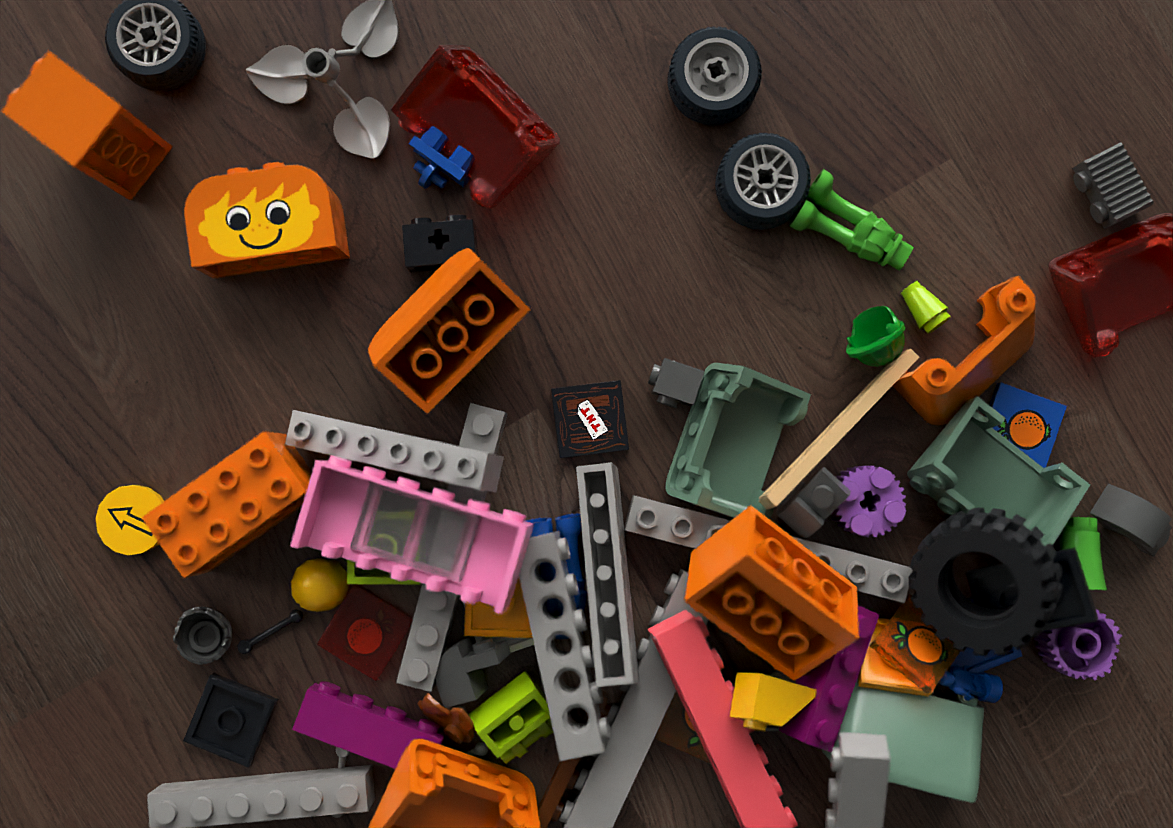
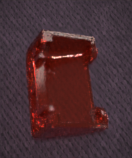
(481, 114)
(1116, 282)

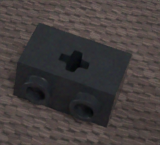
(422, 232)

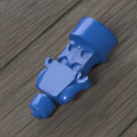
(983, 685)

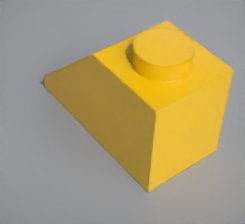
(767, 700)

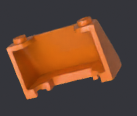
(1008, 322)
(454, 790)

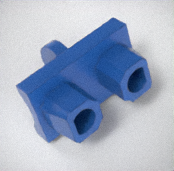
(429, 149)

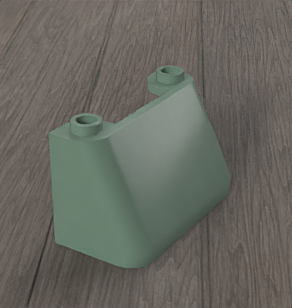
(732, 438)
(929, 739)

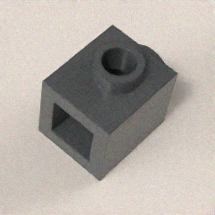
(675, 383)

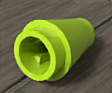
(925, 307)

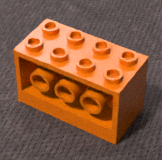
(86, 126)
(231, 504)
(772, 594)

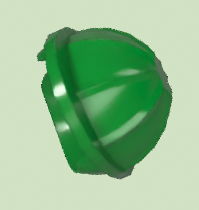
(876, 337)

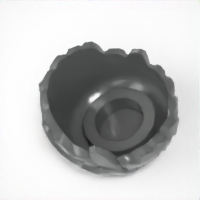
(202, 635)

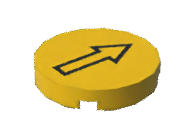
(121, 522)

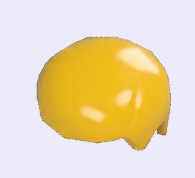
(319, 585)

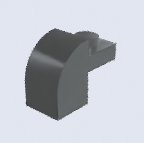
(812, 503)
(1133, 518)
(461, 672)

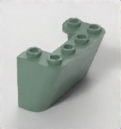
(979, 467)

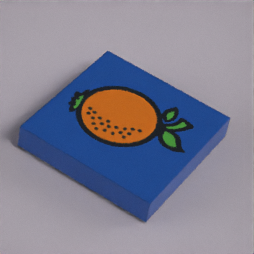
(1029, 420)

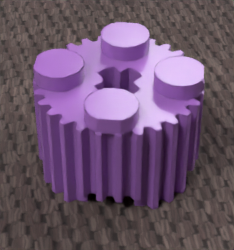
(885, 506)
(1089, 657)

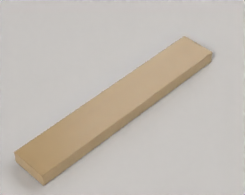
(837, 429)

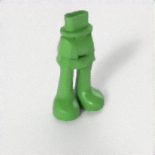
(870, 238)

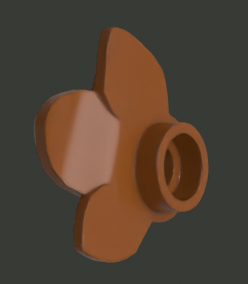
(455, 721)

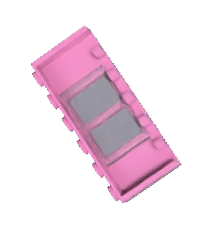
(413, 532)

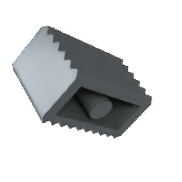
(1111, 186)

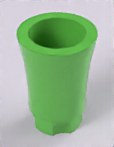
(1083, 534)

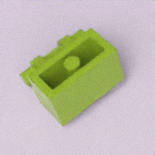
(513, 718)

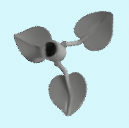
(284, 72)

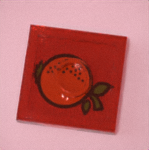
(365, 631)

